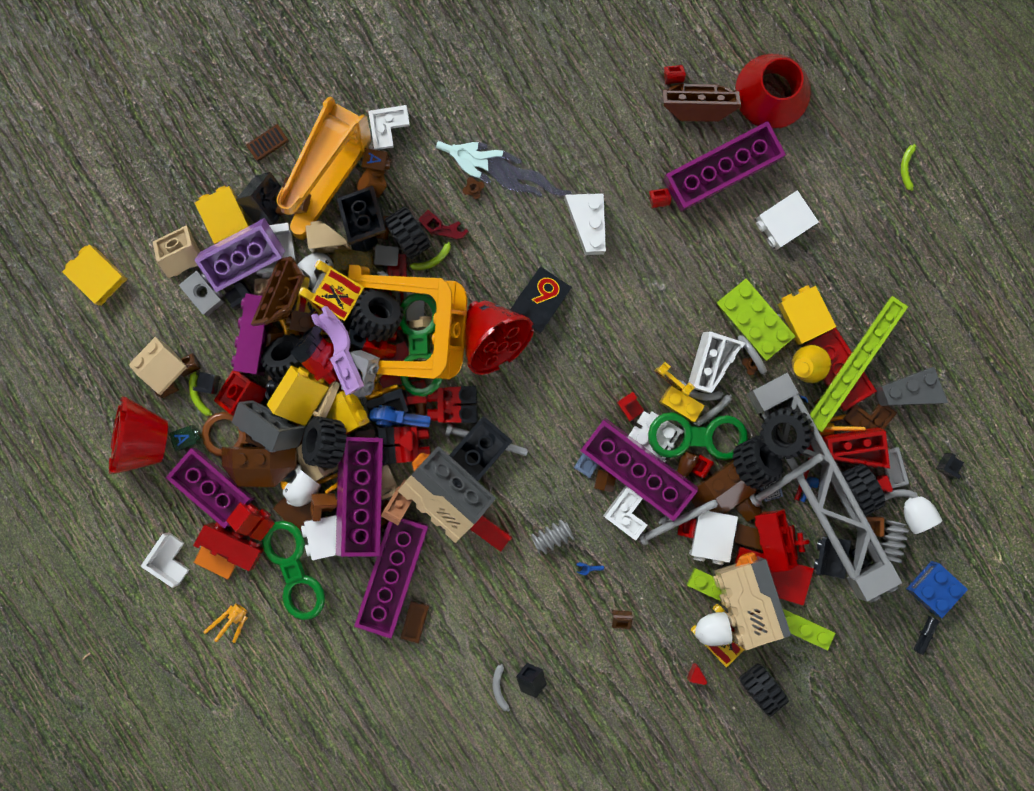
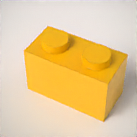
(681, 404)

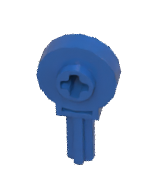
(387, 416)

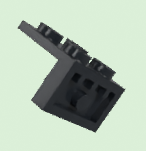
(829, 561)

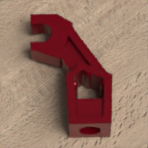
(444, 231)

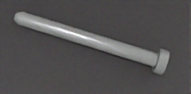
(462, 433)
(757, 499)
(644, 537)

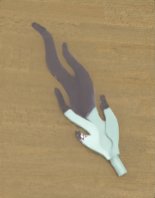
(493, 162)

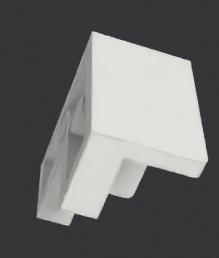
(383, 121)
(621, 513)
(162, 563)

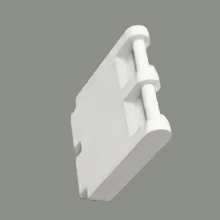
(664, 433)

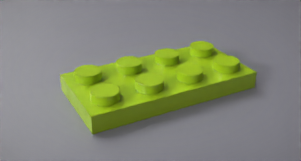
(755, 319)

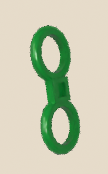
(418, 343)
(695, 435)
(293, 571)

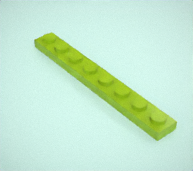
(857, 362)
(797, 625)

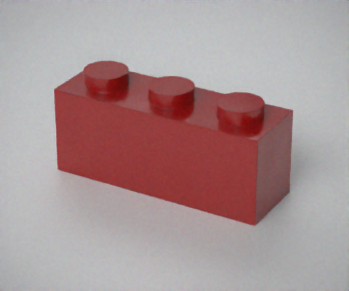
(776, 540)

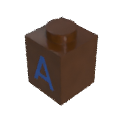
(376, 160)

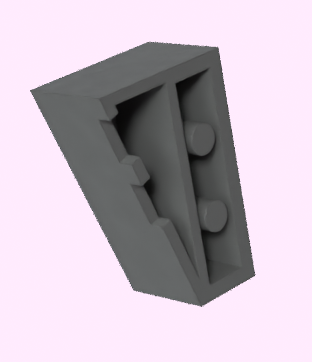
(914, 389)
(266, 428)

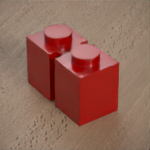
(250, 521)

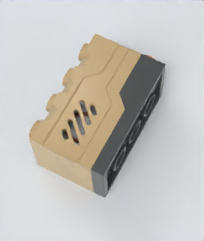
(446, 493)
(751, 602)

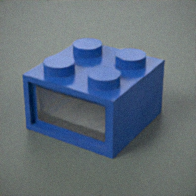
(936, 589)

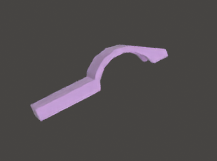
(341, 359)

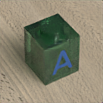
(185, 437)

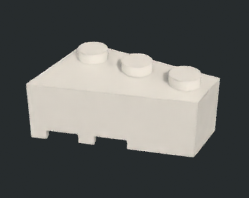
(589, 222)
(712, 360)

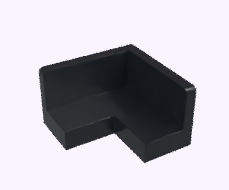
(257, 198)
(394, 399)

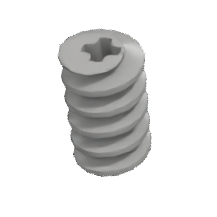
(552, 537)
(894, 539)

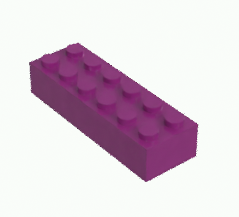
(724, 166)
(639, 469)
(359, 498)
(391, 577)

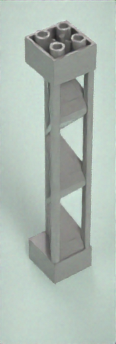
(873, 579)

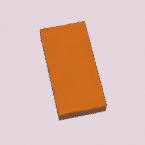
(215, 564)

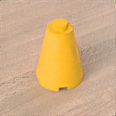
(811, 363)

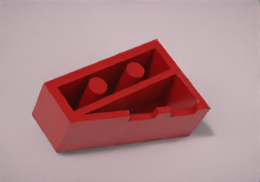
(860, 447)
(229, 545)

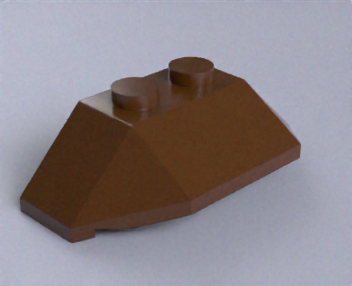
(701, 102)
(279, 293)
(258, 466)
(723, 487)

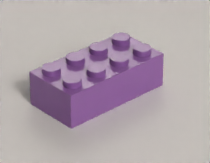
(240, 255)

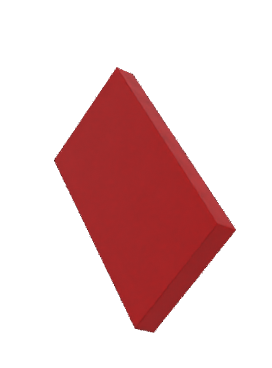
(839, 353)
(790, 584)

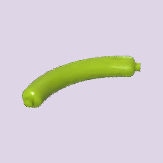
(904, 167)
(433, 262)
(195, 397)

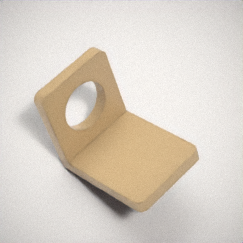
(388, 482)

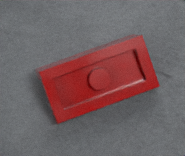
(491, 533)

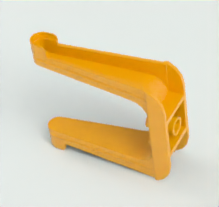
(324, 163)
(448, 321)

